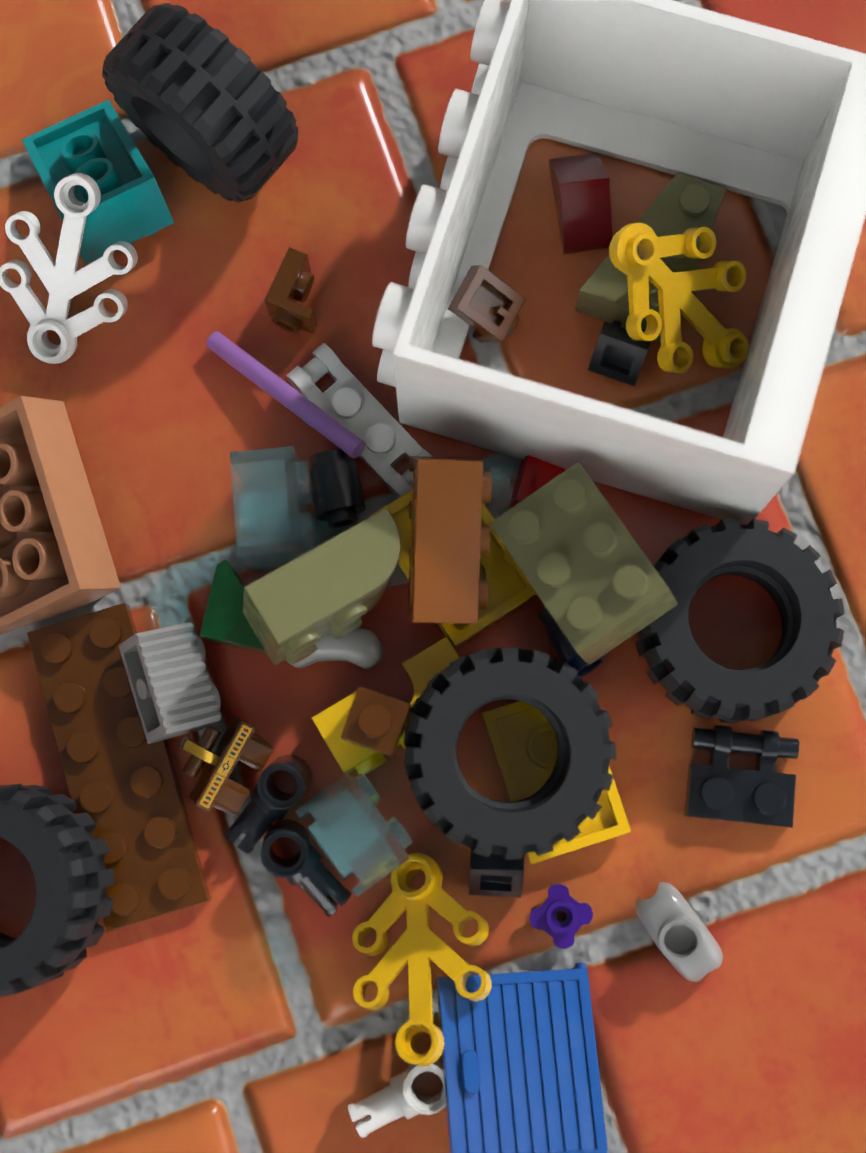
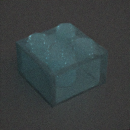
(271, 507)

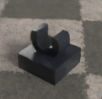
(618, 354)
(495, 875)

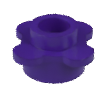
(561, 931)

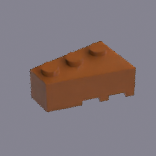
(447, 539)

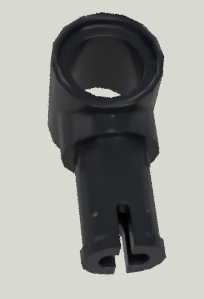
(269, 802)
(303, 868)

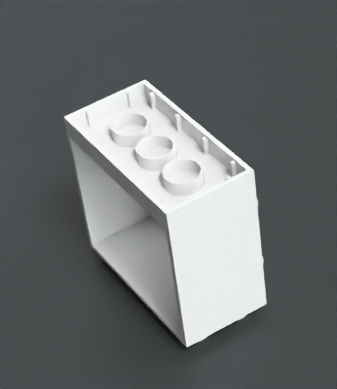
(675, 96)

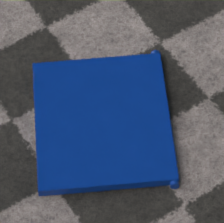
(522, 1064)

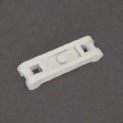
(361, 414)

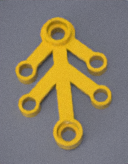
(721, 345)
(417, 949)

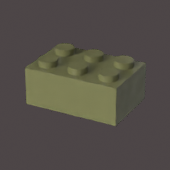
(583, 564)

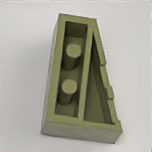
(680, 206)

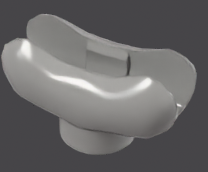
(357, 647)
(679, 933)

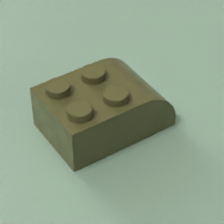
(323, 590)

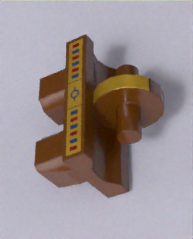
(214, 785)

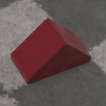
(582, 202)

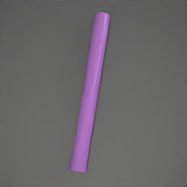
(286, 395)

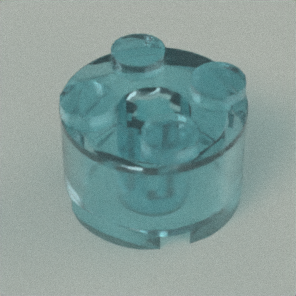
(355, 832)

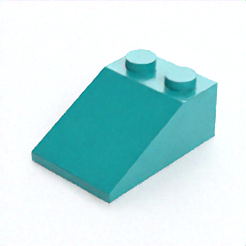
(103, 149)

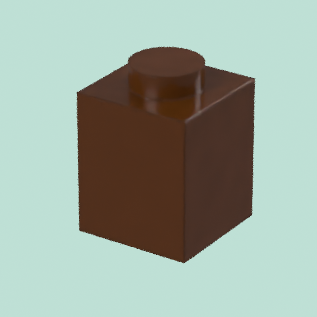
(376, 722)

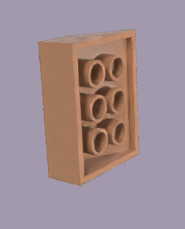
(49, 522)

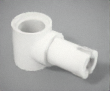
(397, 1101)

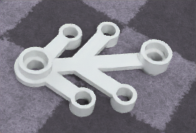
(61, 276)

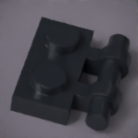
(742, 793)

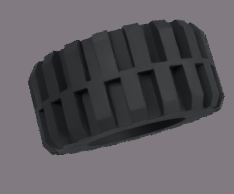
(201, 101)
(805, 610)
(566, 796)
(68, 886)

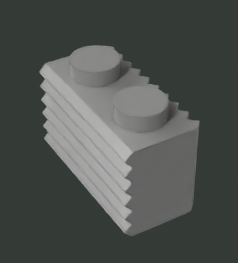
(170, 682)

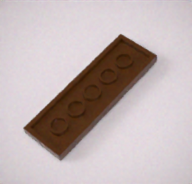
(113, 769)

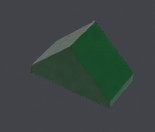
(224, 613)

